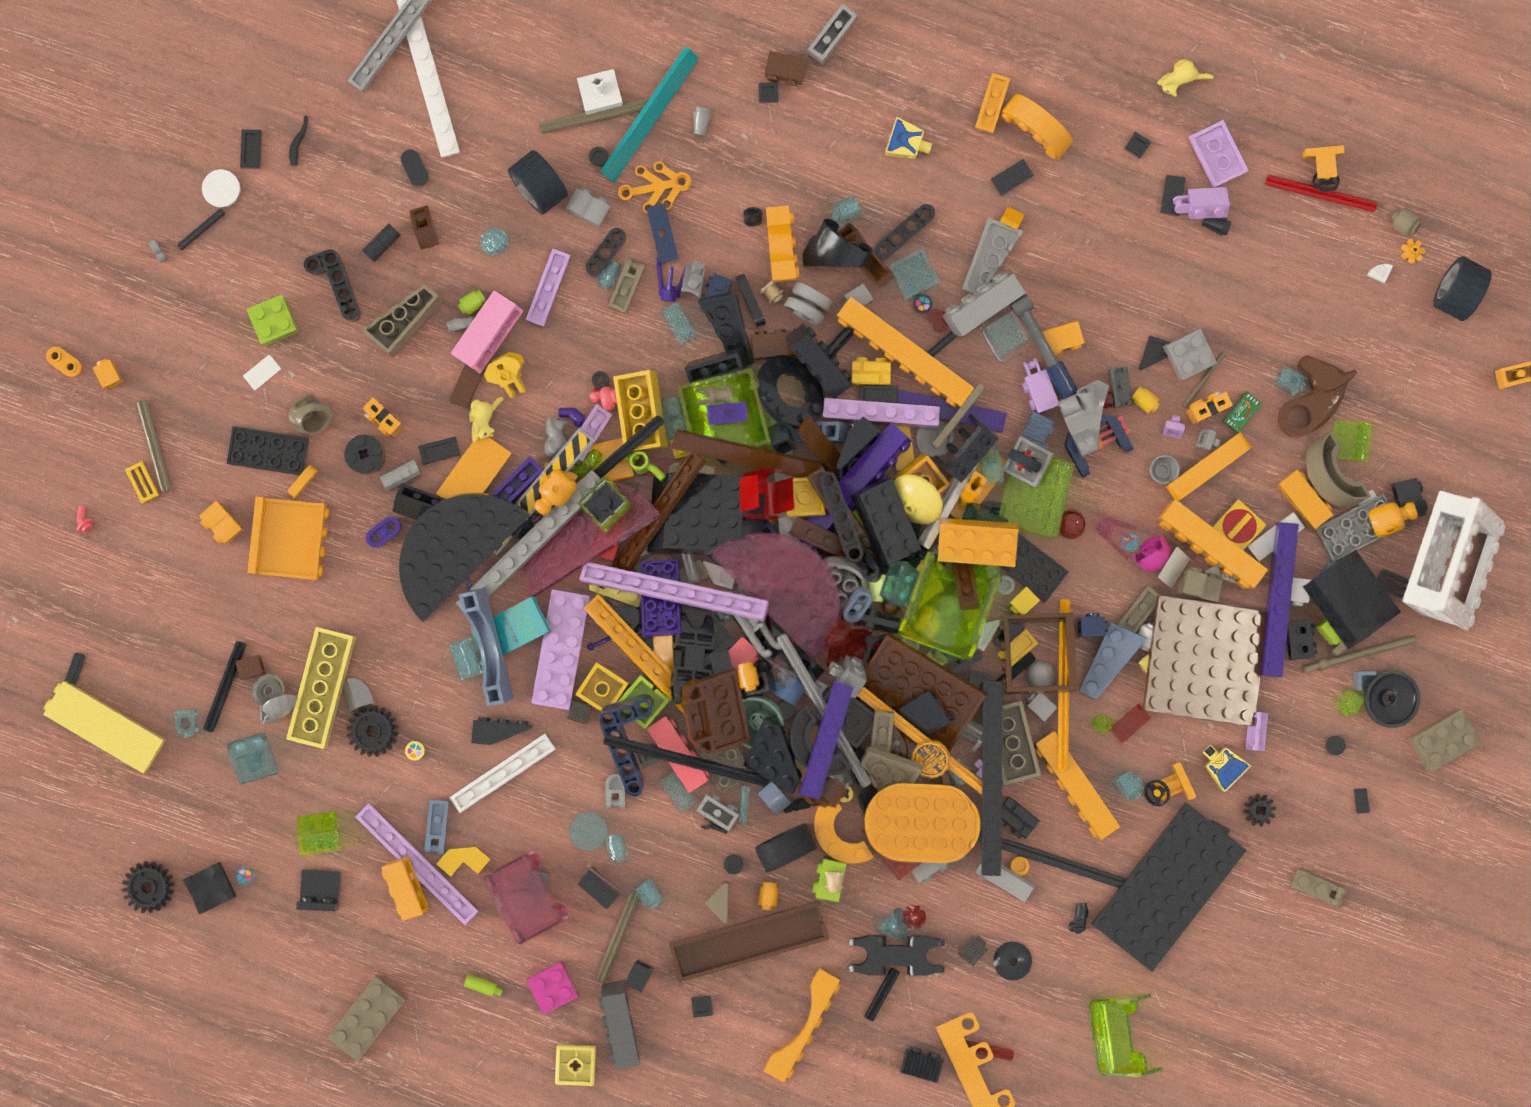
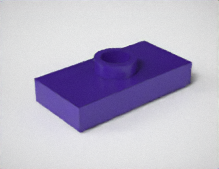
(727, 413)

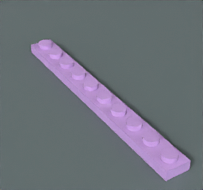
(674, 591)

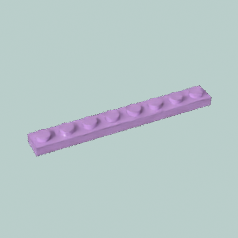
(424, 870)

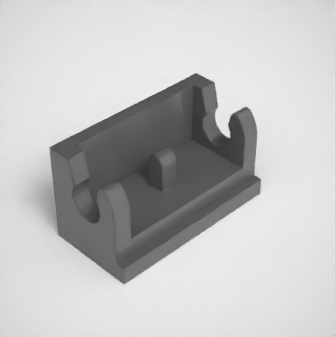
(1120, 386)

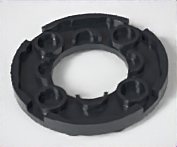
(771, 400)

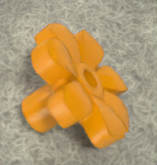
(1412, 251)

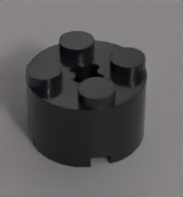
(361, 444)

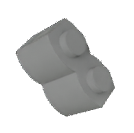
(588, 207)

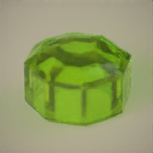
(1102, 723)

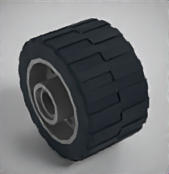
(537, 182)
(1462, 288)

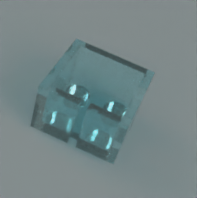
(912, 274)

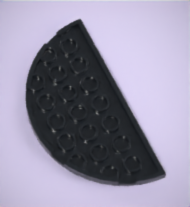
(451, 544)

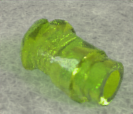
(588, 464)

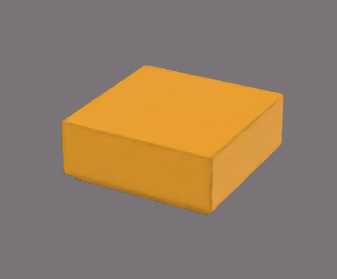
(1012, 217)

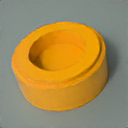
(1019, 865)

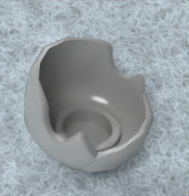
(1164, 469)
(1040, 674)

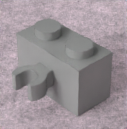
(850, 672)

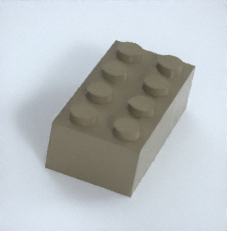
(1018, 751)
(367, 1018)

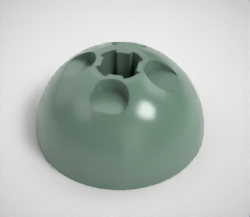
(756, 710)

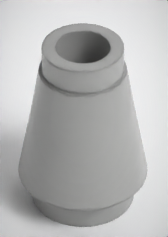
(701, 119)

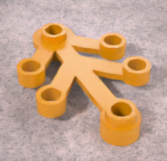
(658, 186)

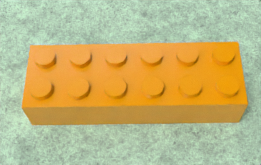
(1211, 544)

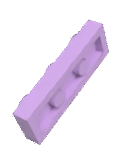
(594, 425)

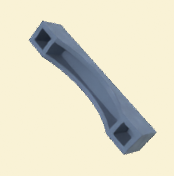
(495, 676)

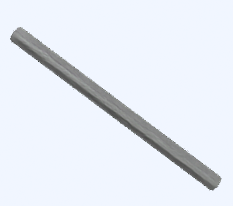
(820, 705)

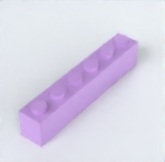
(882, 413)

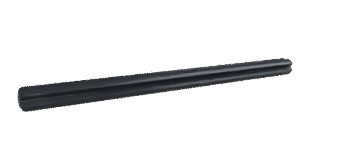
(685, 760)
(1059, 862)

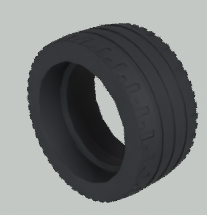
(786, 847)

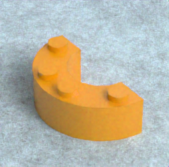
(1040, 123)
(781, 244)
(832, 844)

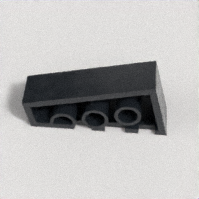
(818, 361)

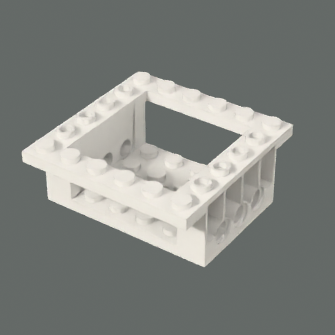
(1424, 585)

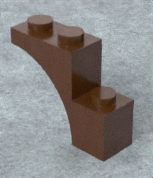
(874, 268)

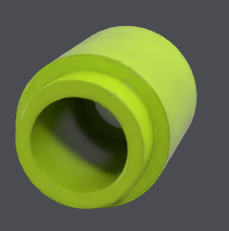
(472, 302)

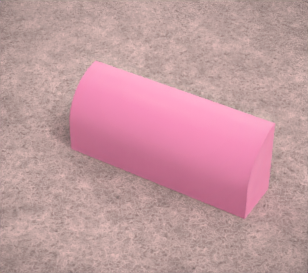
(487, 332)

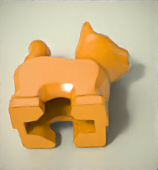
(972, 488)

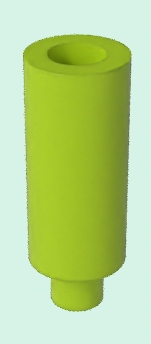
(482, 985)

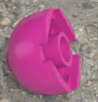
(1153, 554)

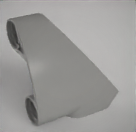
(1083, 415)

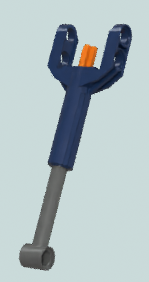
(1064, 384)

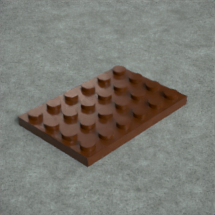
(902, 673)

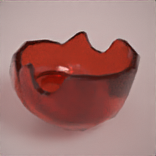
(1072, 524)

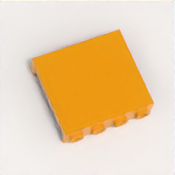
(288, 538)

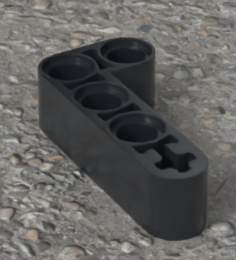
(337, 286)

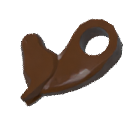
(1327, 392)

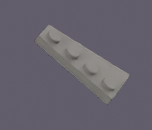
(993, 247)

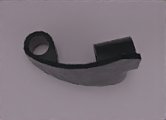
(831, 250)

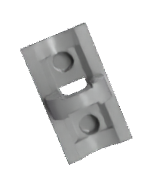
(693, 278)

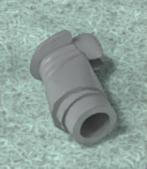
(458, 324)

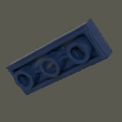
(659, 221)

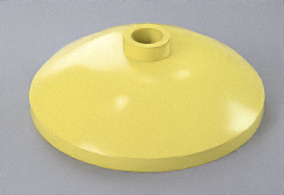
(919, 499)

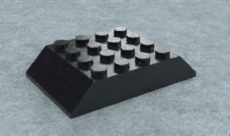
(705, 516)

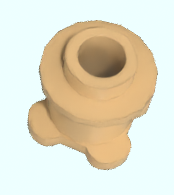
(772, 292)
(834, 881)

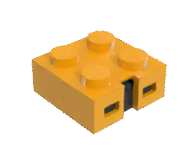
(1202, 410)
(383, 418)

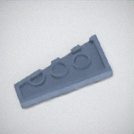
(1111, 657)

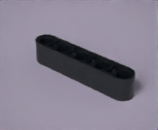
(840, 526)

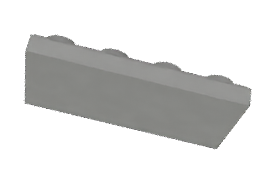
(1349, 530)

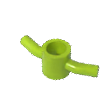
(632, 458)

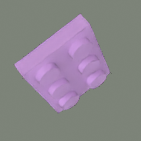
(1218, 154)

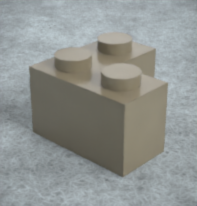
(1200, 585)

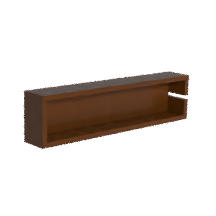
(748, 941)

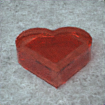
(935, 317)

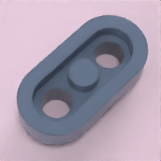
(859, 604)

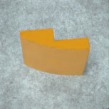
(623, 469)

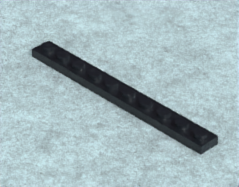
(991, 779)

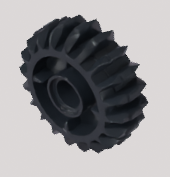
(383, 736)
(136, 888)

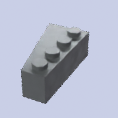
(619, 1024)

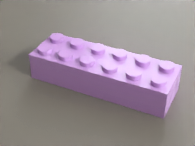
(561, 650)

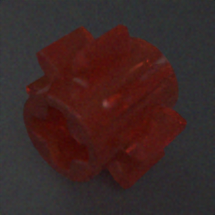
(913, 917)

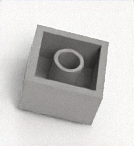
(1189, 354)

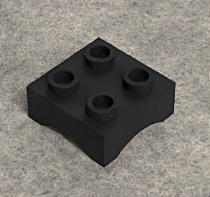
(209, 888)

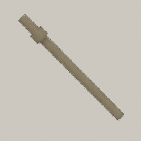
(1323, 664)

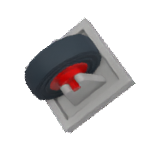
(1028, 462)

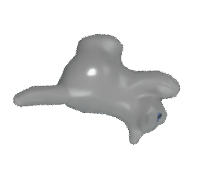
(555, 439)

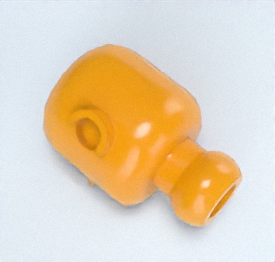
(555, 490)
(1390, 519)

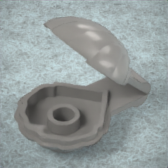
(273, 703)

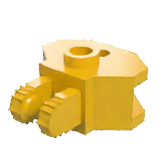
(505, 371)

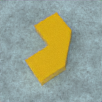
(470, 856)

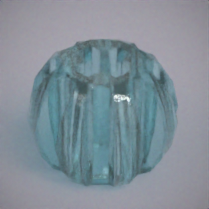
(494, 241)

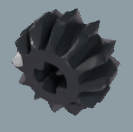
(1261, 802)

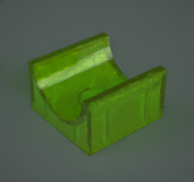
(742, 389)
(935, 614)

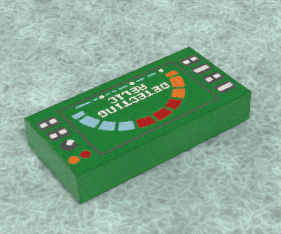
(1242, 412)

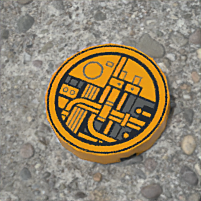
(933, 756)

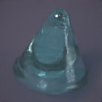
(893, 925)

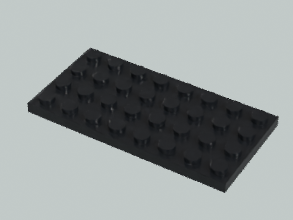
(1168, 886)

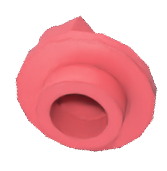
(84, 524)

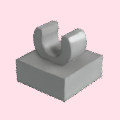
(1207, 440)

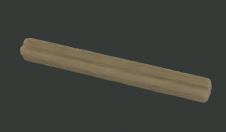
(153, 445)
(617, 937)

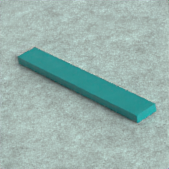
(649, 114)

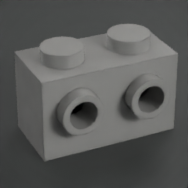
(717, 812)

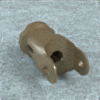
(714, 395)

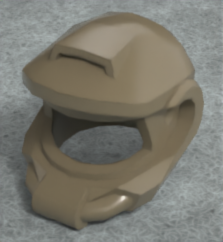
(305, 413)

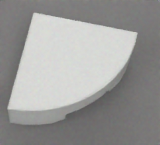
(1380, 272)

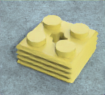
(565, 1072)

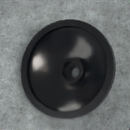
(1402, 702)

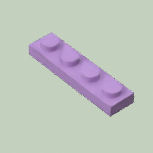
(548, 287)

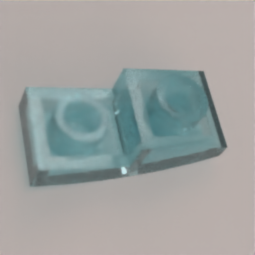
(673, 416)

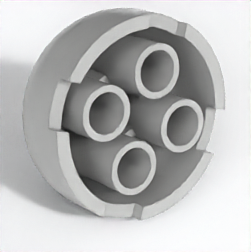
(846, 576)

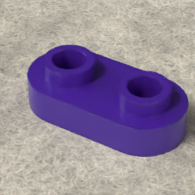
(383, 531)

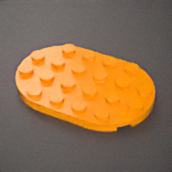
(922, 823)

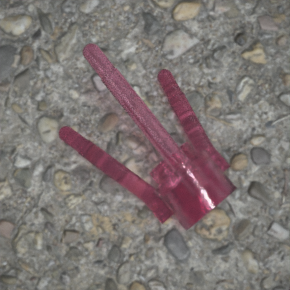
(1108, 525)

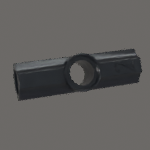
(878, 621)

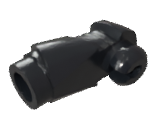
(1081, 915)

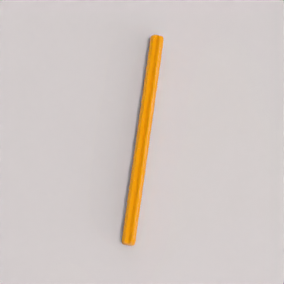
(1063, 698)
(918, 737)

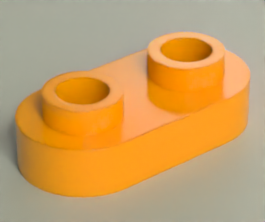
(64, 361)

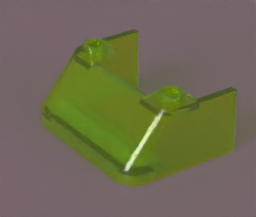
(1114, 1039)

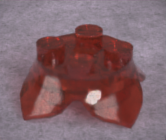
(846, 640)

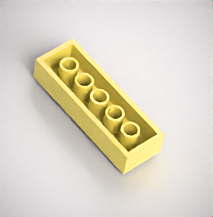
(321, 688)

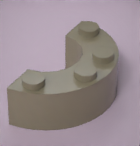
(1327, 476)

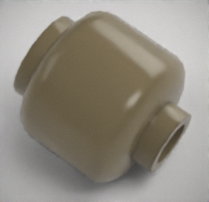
(1406, 222)

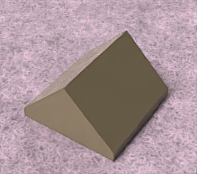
(719, 902)

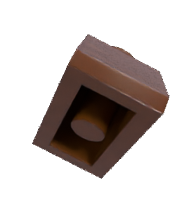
(424, 227)

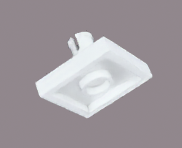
(599, 91)

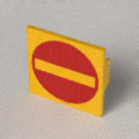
(1239, 525)

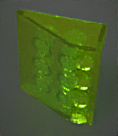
(1038, 508)

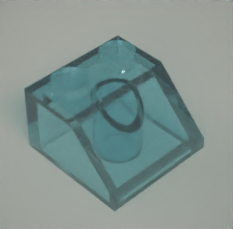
(252, 758)

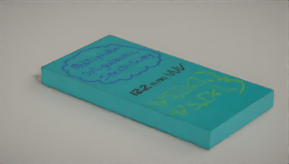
(519, 625)

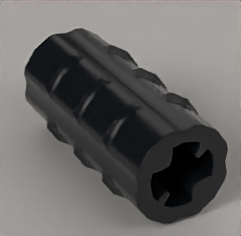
(381, 242)

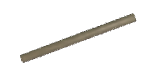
(1204, 379)

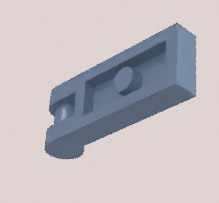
(436, 826)

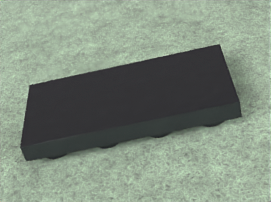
(267, 451)
(1035, 569)

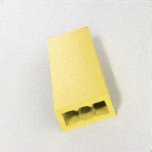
(104, 726)

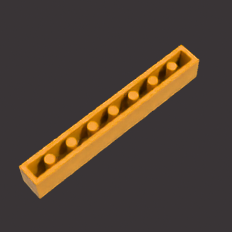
(905, 352)

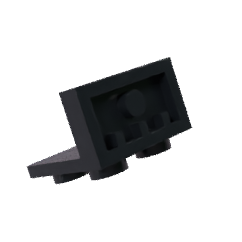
(319, 890)

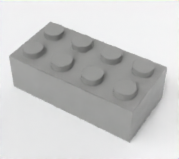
(983, 304)

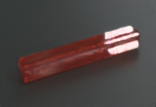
(998, 1052)

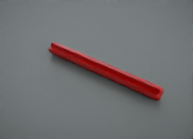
(1310, 190)

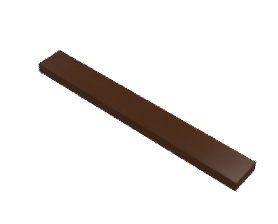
(743, 454)
(664, 505)

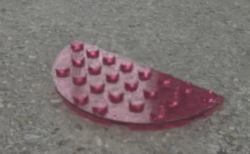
(584, 541)
(791, 579)

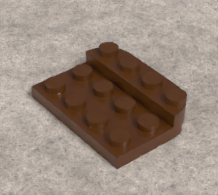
(715, 712)

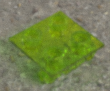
(1353, 439)

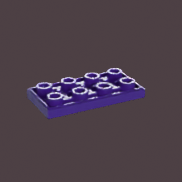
(659, 615)

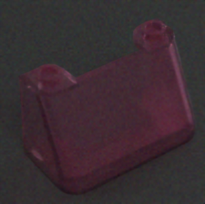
(524, 898)

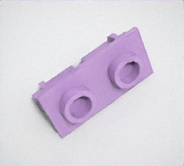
(1257, 734)

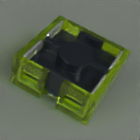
(606, 504)

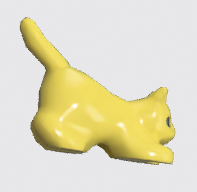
(1183, 73)
(480, 416)

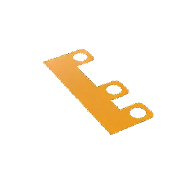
(966, 1062)

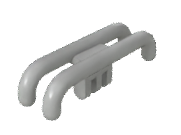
(751, 625)

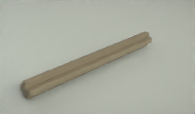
(582, 118)

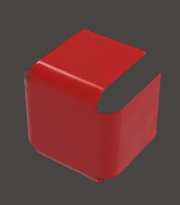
(778, 494)

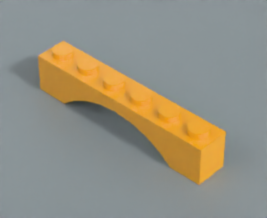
(782, 1060)

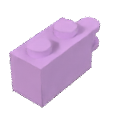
(1203, 203)
(1039, 388)

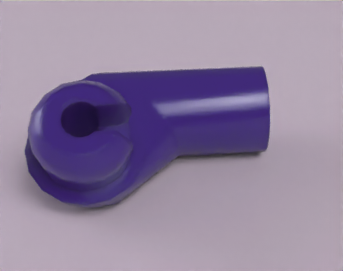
(574, 414)

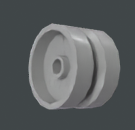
(808, 303)

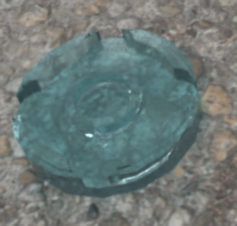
(588, 831)

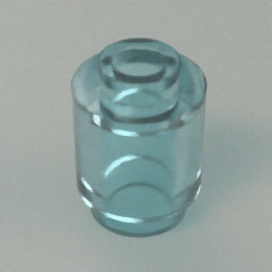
(616, 848)

